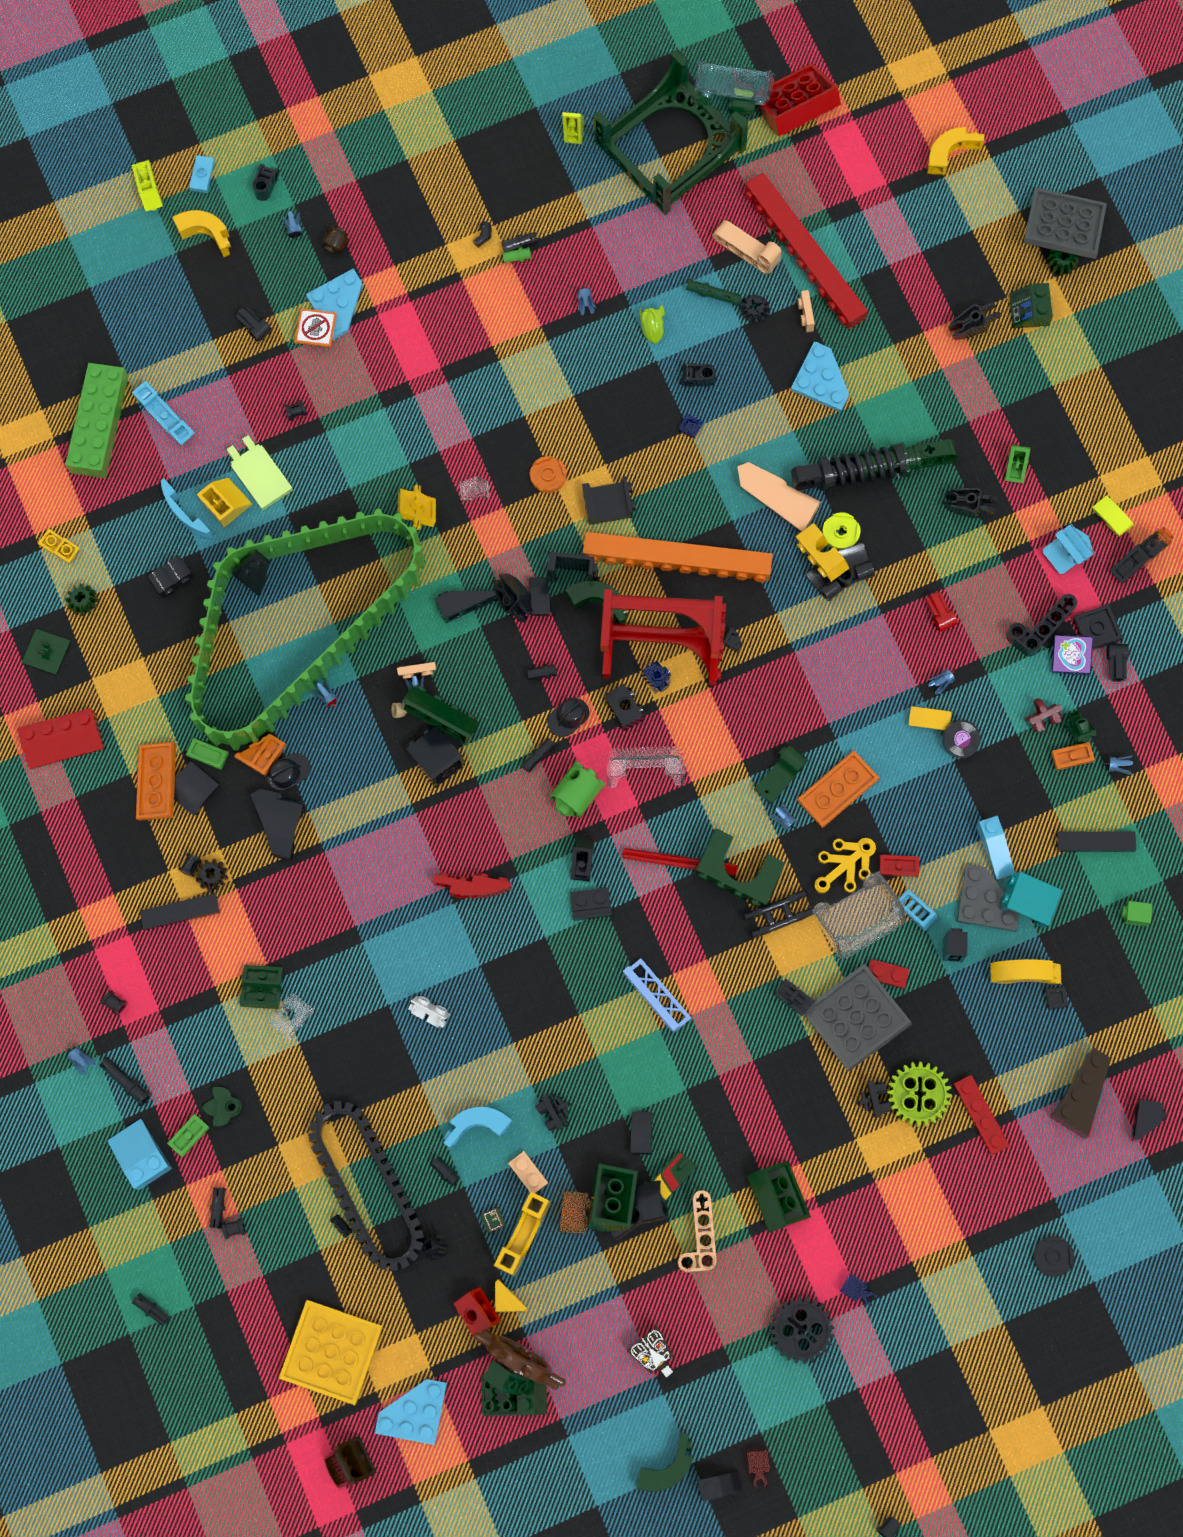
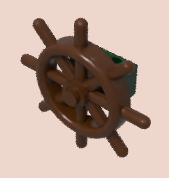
(516, 1365)

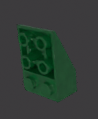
(499, 1403)

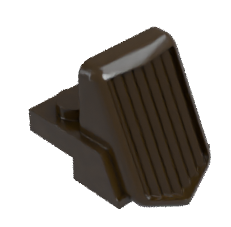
(349, 1463)

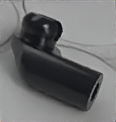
(485, 235)

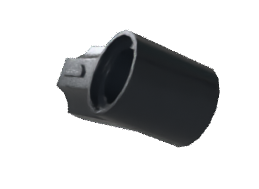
(256, 327)
(1117, 656)

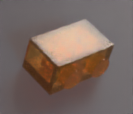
(574, 1213)

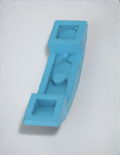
(162, 413)
(197, 526)

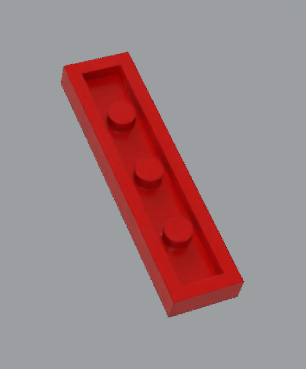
(981, 1115)

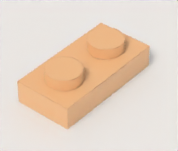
(805, 304)
(424, 669)
(528, 1173)

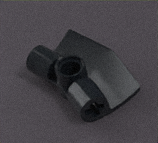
(859, 569)
(649, 1204)

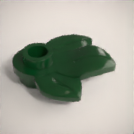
(220, 1106)

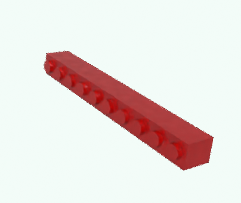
(805, 251)

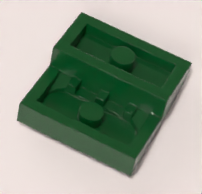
(261, 987)

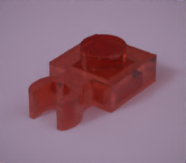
(758, 1463)

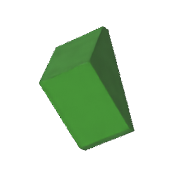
(1017, 463)

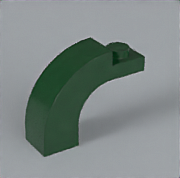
(592, 592)
(666, 1478)

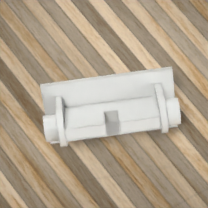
(422, 1006)

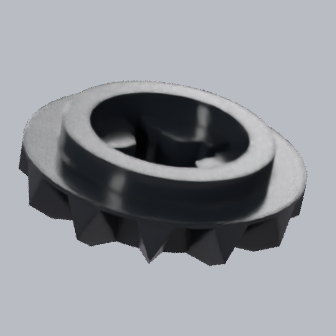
(751, 314)

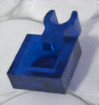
(855, 1289)

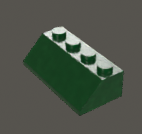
(437, 713)

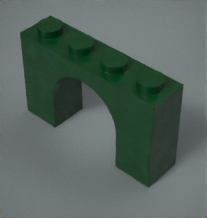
(712, 868)

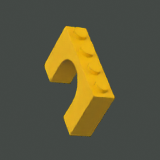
(529, 1223)

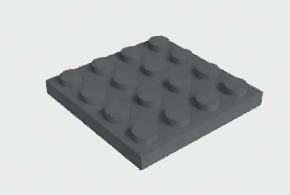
(1065, 223)
(857, 1017)

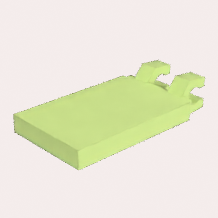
(259, 474)

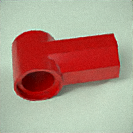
(942, 616)

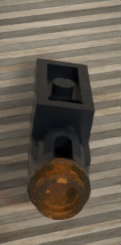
(1142, 554)

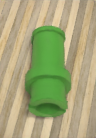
(517, 255)

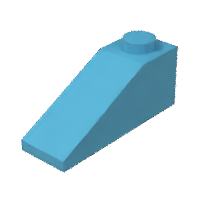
(996, 847)

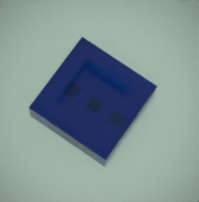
(690, 426)

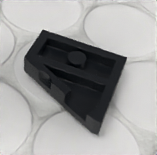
(253, 571)

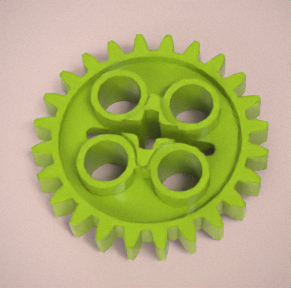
(937, 1095)

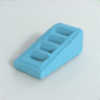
(924, 925)

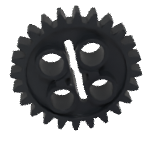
(790, 1344)

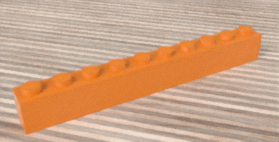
(678, 556)

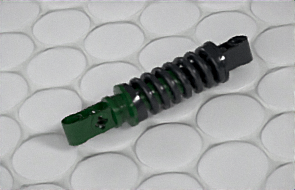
(872, 464)

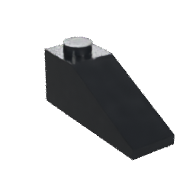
(459, 603)

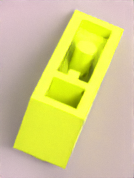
(573, 127)
(147, 186)

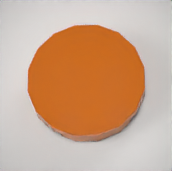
(548, 474)

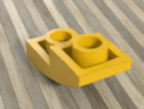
(58, 546)
(929, 718)

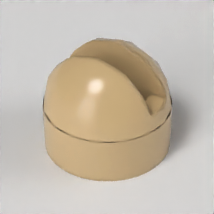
(397, 712)

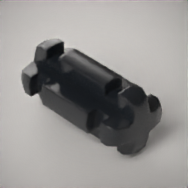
(341, 1226)

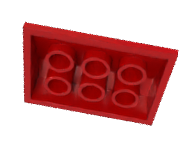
(799, 99)

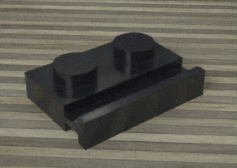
(591, 904)

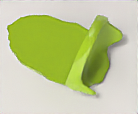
(652, 323)

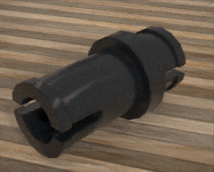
(542, 672)
(449, 1174)

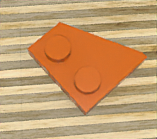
(262, 754)

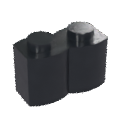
(170, 577)

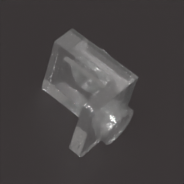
(474, 488)

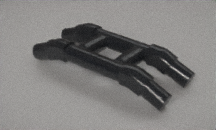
(766, 910)

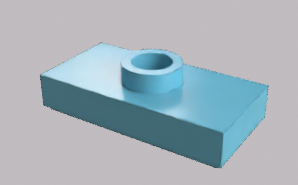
(202, 174)

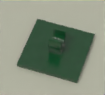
(46, 651)

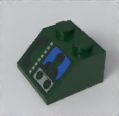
(1031, 306)

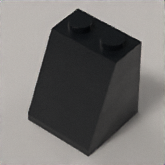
(435, 756)

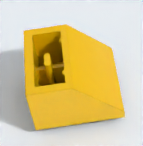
(224, 501)

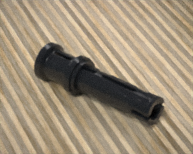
(131, 1086)

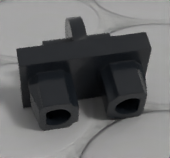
(794, 997)
(875, 1089)
(557, 1110)

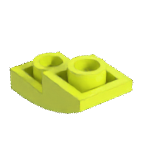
(1113, 516)

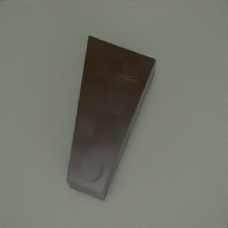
(1082, 1096)

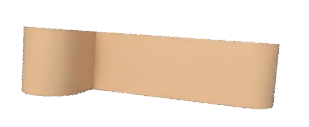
(747, 247)
(699, 1232)

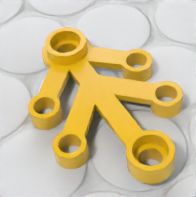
(847, 863)

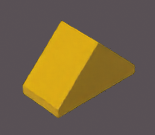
(506, 1301)

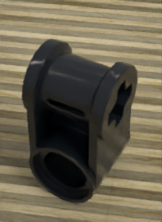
(266, 179)
(696, 375)

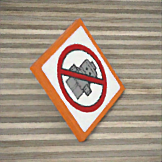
(315, 327)

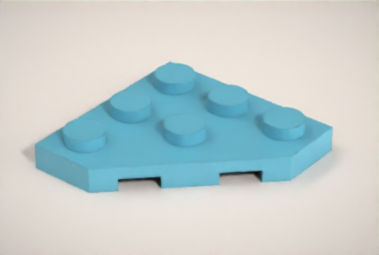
(339, 297)
(821, 379)
(414, 1414)

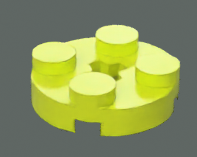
(849, 525)

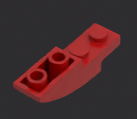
(480, 887)

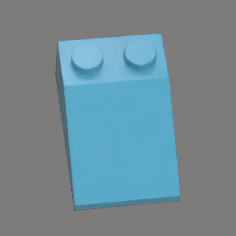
(139, 1155)

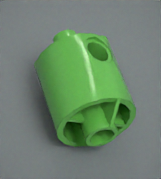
(576, 791)

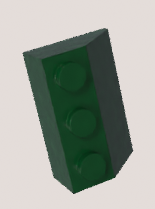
(778, 1196)
(611, 1198)

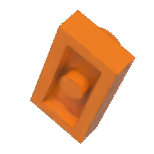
(1072, 756)

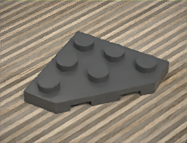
(982, 901)

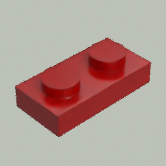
(899, 865)
(889, 973)

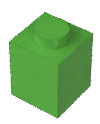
(1137, 913)

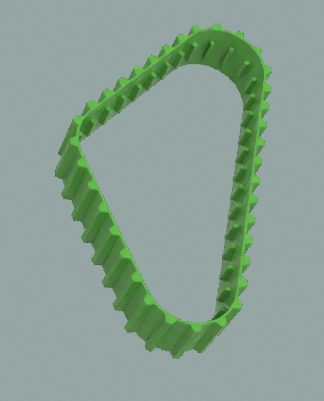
(331, 656)

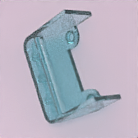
(734, 82)

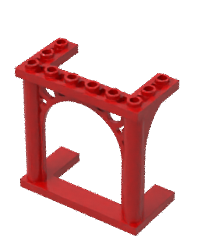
(703, 640)

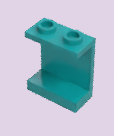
(1031, 898)

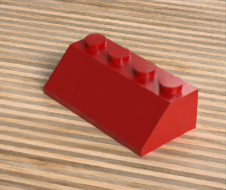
(61, 738)

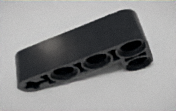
(1046, 623)

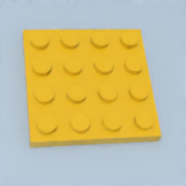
(331, 1352)

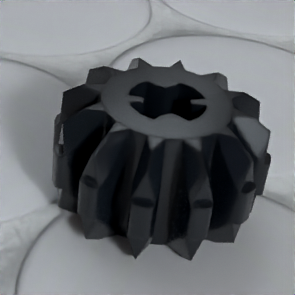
(206, 880)

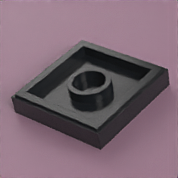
(1100, 625)

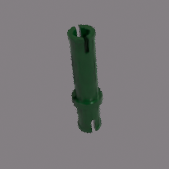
(734, 298)

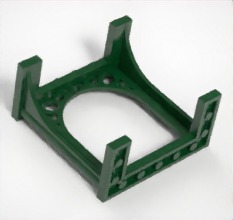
(673, 83)

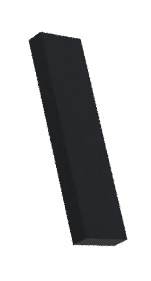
(1096, 841)
(180, 911)

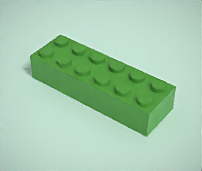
(97, 420)

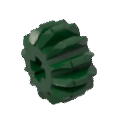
(1066, 265)
(86, 604)

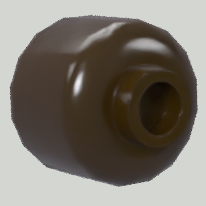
(335, 240)

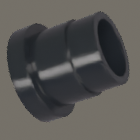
(889, 1527)

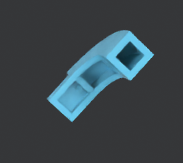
(474, 1117)

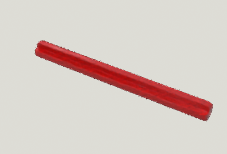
(669, 860)

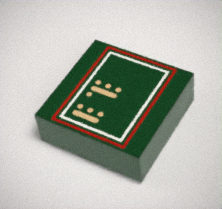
(493, 1220)

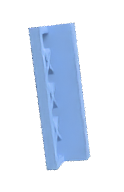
(651, 999)

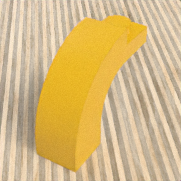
(948, 143)
(202, 222)
(1025, 971)

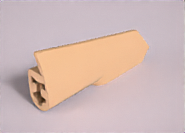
(777, 495)

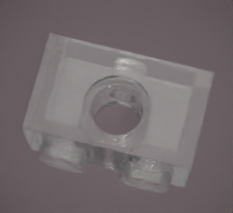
(290, 1027)

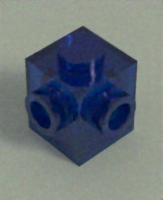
(656, 677)

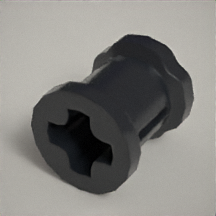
(295, 410)
(190, 865)
(114, 1002)
(233, 1228)

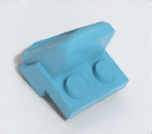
(1069, 549)

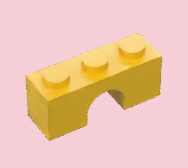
(830, 563)

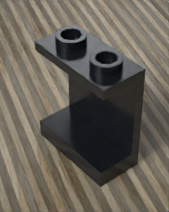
(608, 502)
(571, 562)

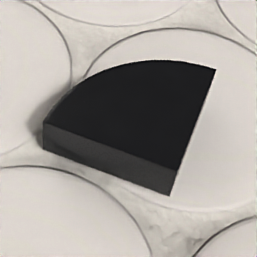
(733, 641)

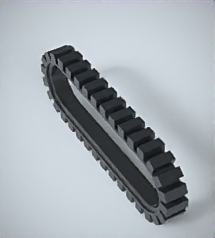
(331, 1169)

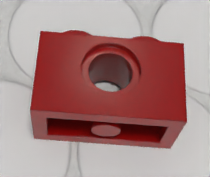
(477, 1311)

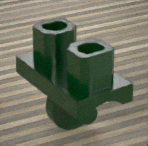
(1079, 727)

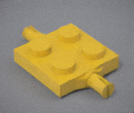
(417, 507)

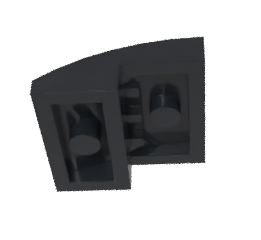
(194, 788)

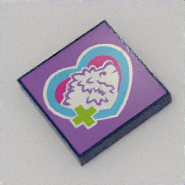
(1072, 655)

